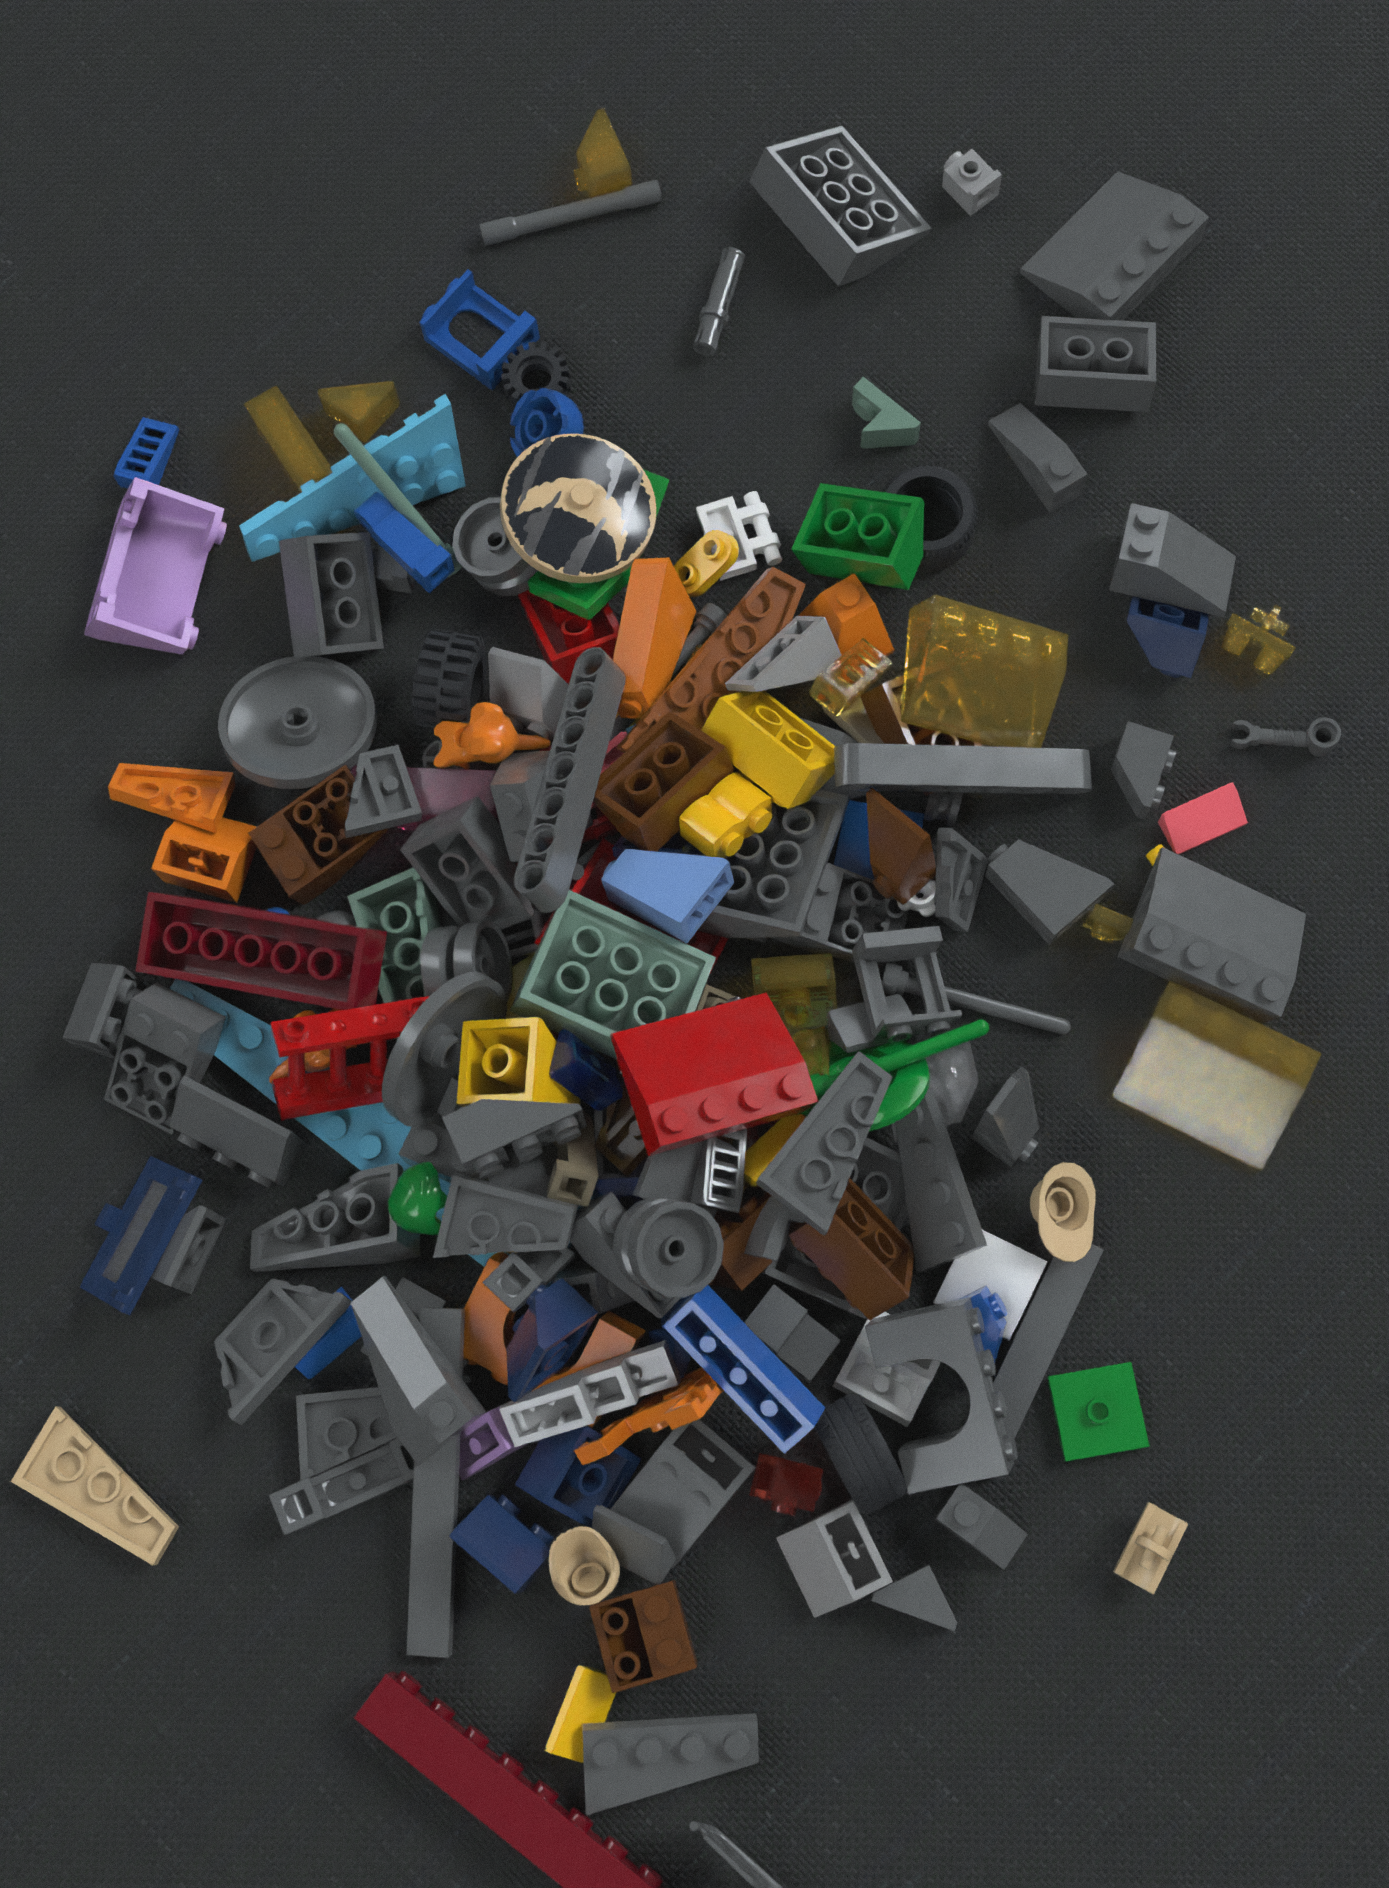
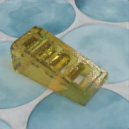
(835, 694)

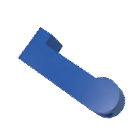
(404, 542)

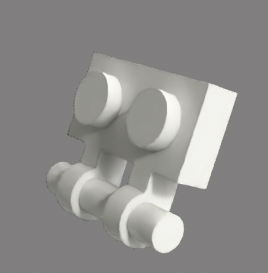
(726, 517)

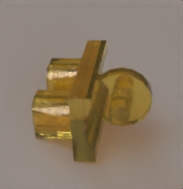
(1274, 648)

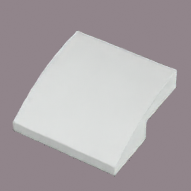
(1003, 1269)
(888, 1389)

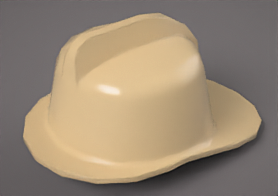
(1065, 1211)

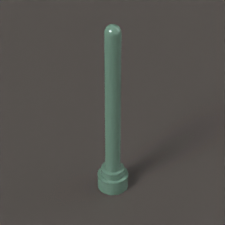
(388, 487)

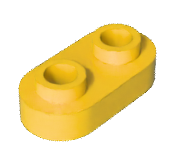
(705, 567)

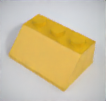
(771, 746)

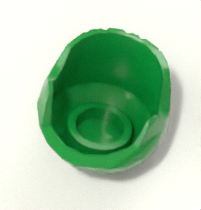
(417, 1199)

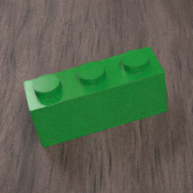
(862, 534)

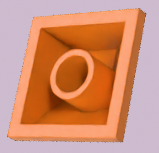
(851, 616)

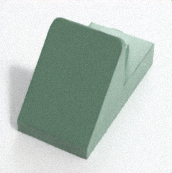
(889, 421)

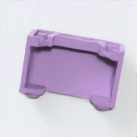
(154, 569)

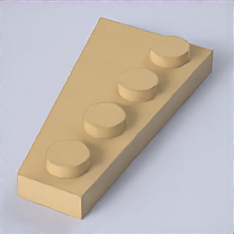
(89, 1486)

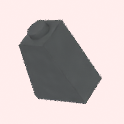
(1045, 887)

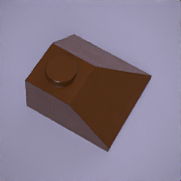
(898, 850)

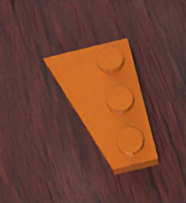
(176, 793)

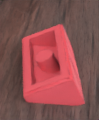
(1203, 819)

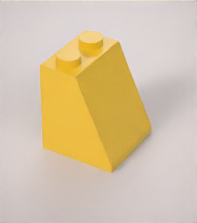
(508, 1062)

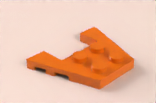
(666, 1407)

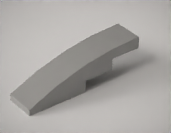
(590, 1393)

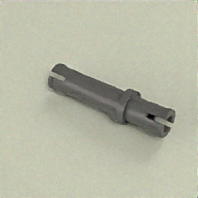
(714, 314)

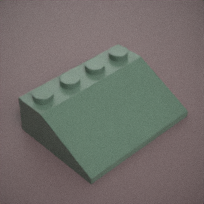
(608, 974)

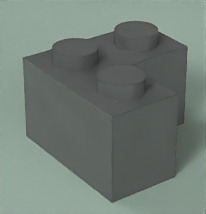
(792, 1334)

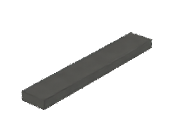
(1041, 1334)

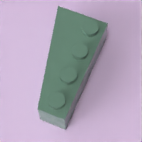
(407, 912)

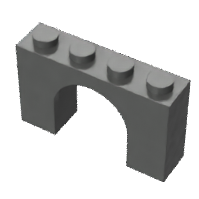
(952, 1336)

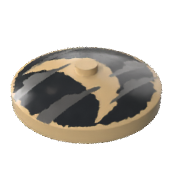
(577, 508)

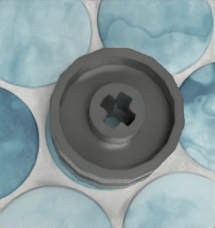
(486, 551)
(465, 949)
(668, 1246)

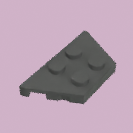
(271, 1340)

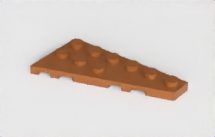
(740, 636)

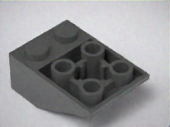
(842, 912)
(160, 1044)
(504, 1130)
(684, 1485)

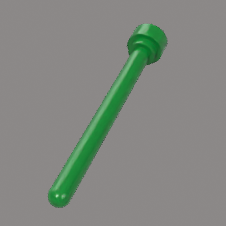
(912, 1053)

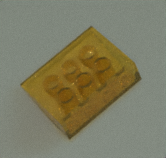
(981, 674)
(1215, 1075)

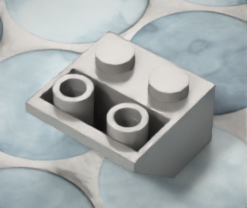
(834, 1559)

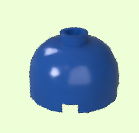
(543, 415)

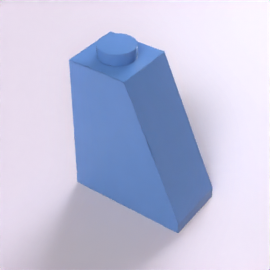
(668, 888)

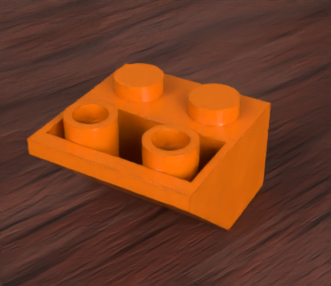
(206, 859)

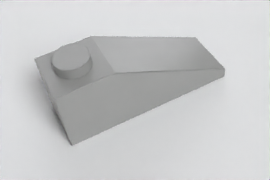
(791, 657)

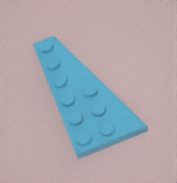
(418, 458)

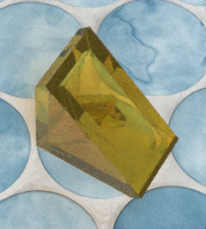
(361, 406)

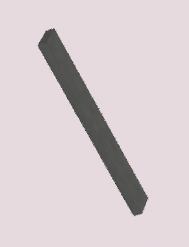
(436, 1515)

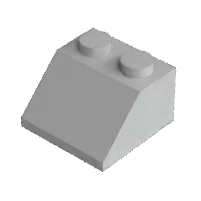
(526, 691)

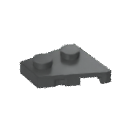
(958, 879)

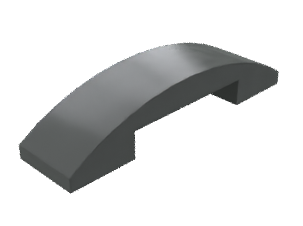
(343, 1487)

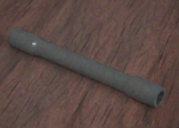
(628, 198)

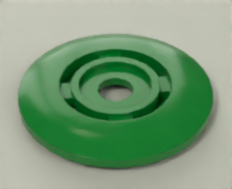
(905, 1089)

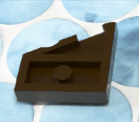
(620, 1136)

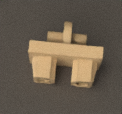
(1150, 1548)

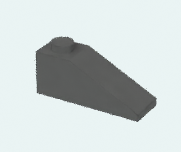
(1040, 456)

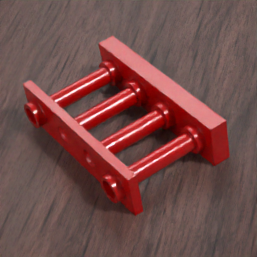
(340, 1085)

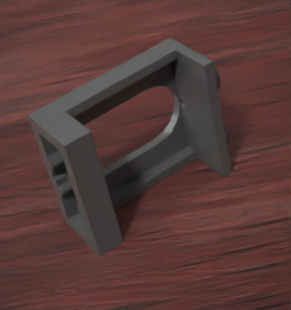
(897, 946)

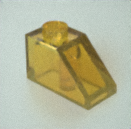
(601, 159)

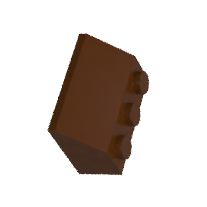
(660, 780)
(860, 1253)

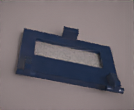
(139, 1234)

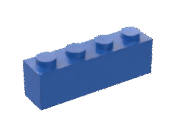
(745, 1368)

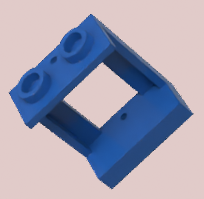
(465, 296)

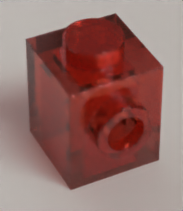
(786, 1484)

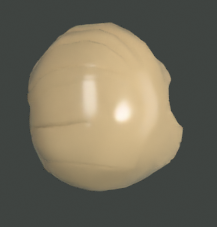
(583, 1566)

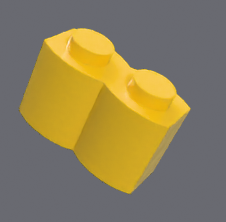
(726, 816)

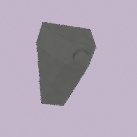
(1010, 1121)

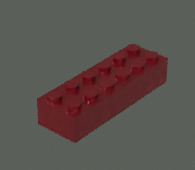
(261, 951)

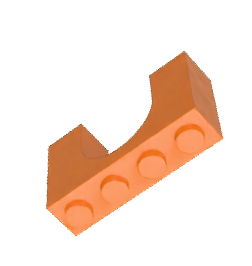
(490, 1332)

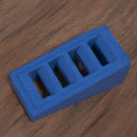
(130, 459)

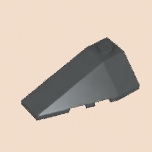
(337, 1229)
(416, 1381)

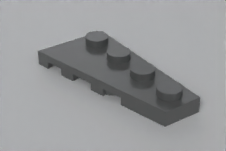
(658, 1755)

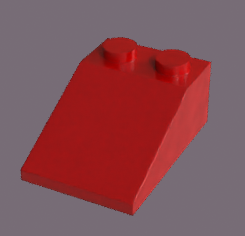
(565, 635)

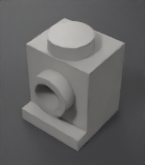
(970, 181)

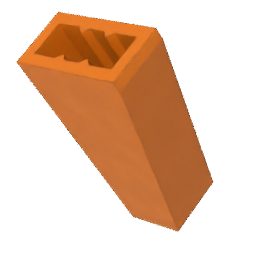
(651, 633)

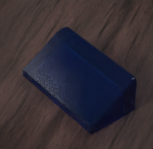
(584, 1072)

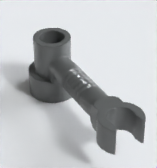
(1321, 728)

